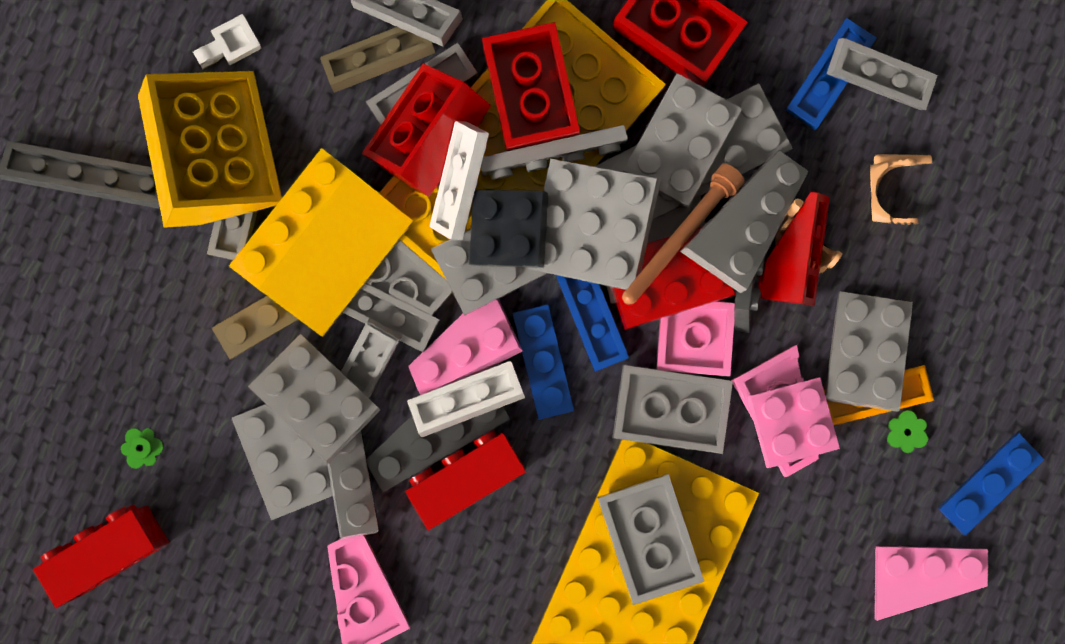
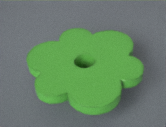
(917, 436)
(151, 447)

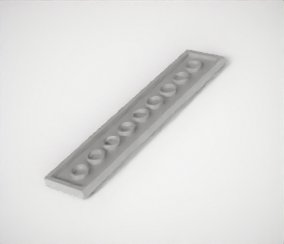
(748, 145)

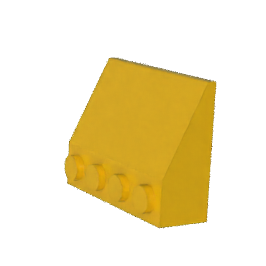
(207, 146)
(321, 243)

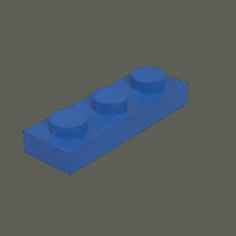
(820, 89)
(593, 322)
(543, 362)
(991, 483)

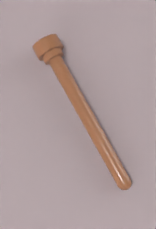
(724, 182)

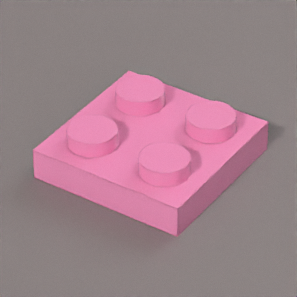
(697, 340)
(793, 422)

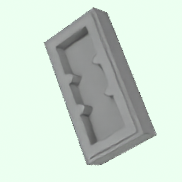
(370, 356)

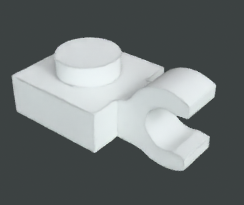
(232, 40)

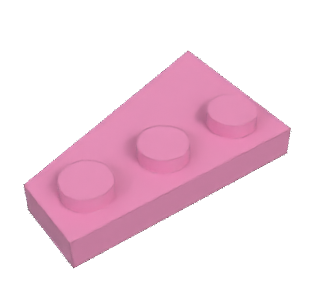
(466, 348)
(773, 374)
(925, 575)
(363, 594)

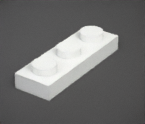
(459, 180)
(465, 399)

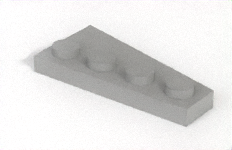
(746, 225)
(410, 280)

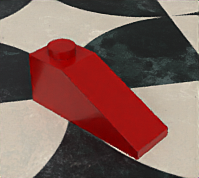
(795, 262)

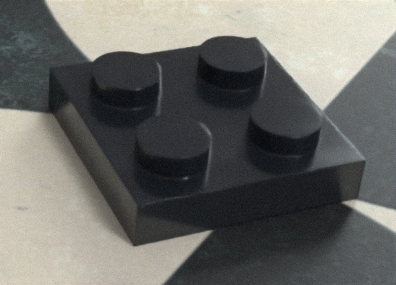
(508, 228)

